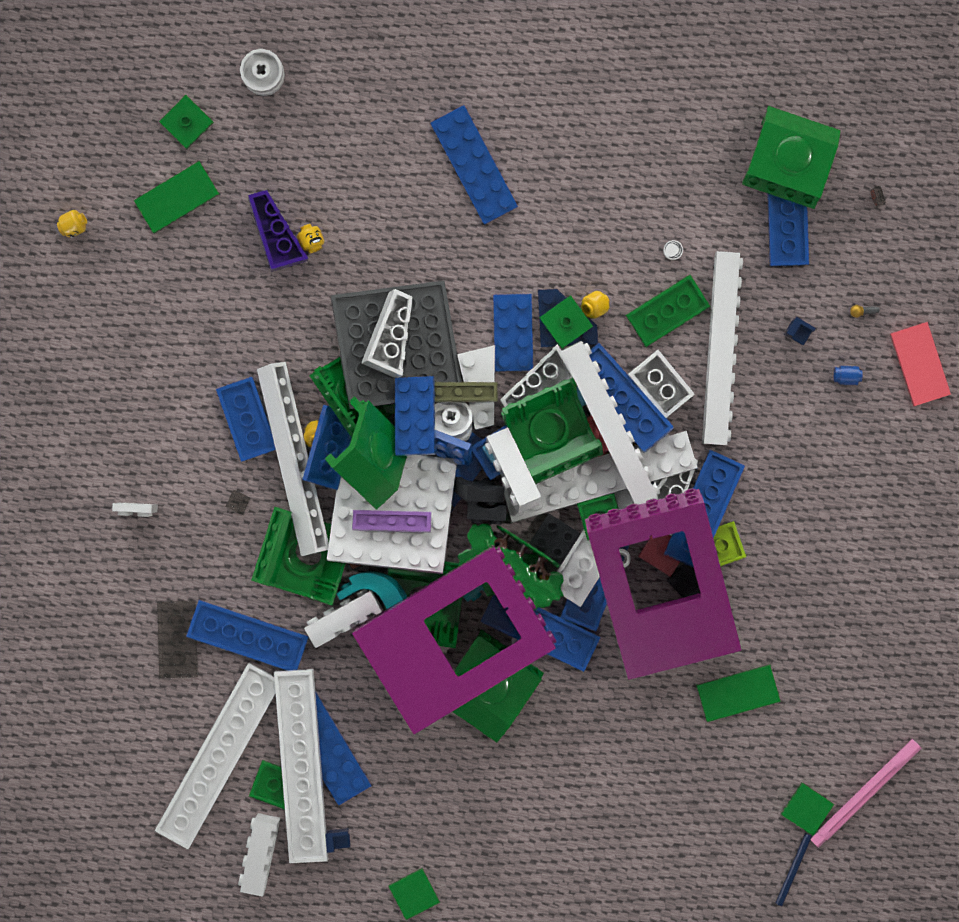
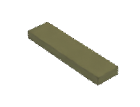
(466, 392)

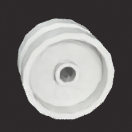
(254, 64)
(454, 419)

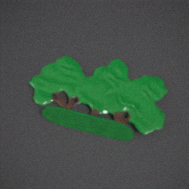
(540, 591)

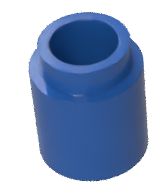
(847, 375)

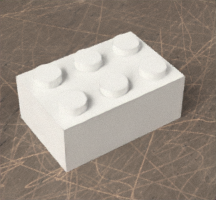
(661, 383)

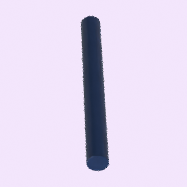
(793, 869)

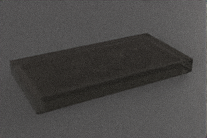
(176, 652)

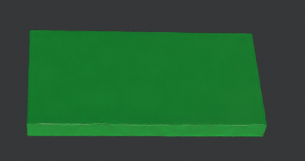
(176, 197)
(667, 310)
(738, 693)

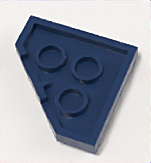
(546, 301)

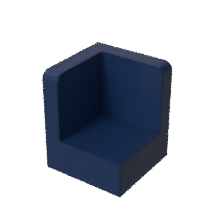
(799, 330)
(337, 839)

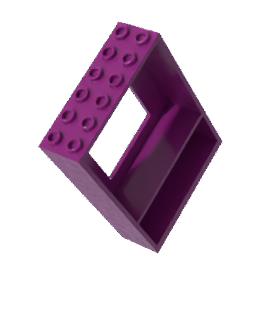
(675, 630)
(414, 664)

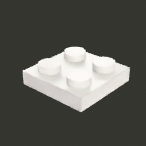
(127, 509)

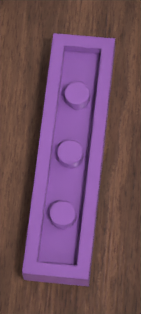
(391, 521)

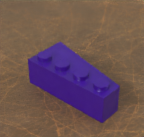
(276, 237)

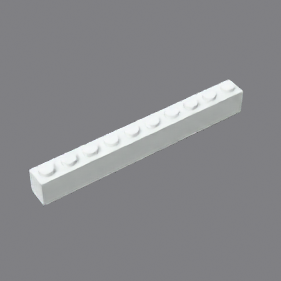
(721, 348)
(610, 423)
(292, 458)

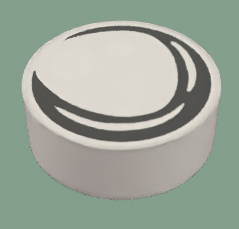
(673, 250)

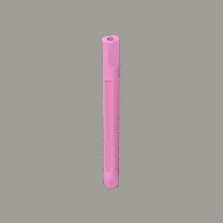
(866, 793)

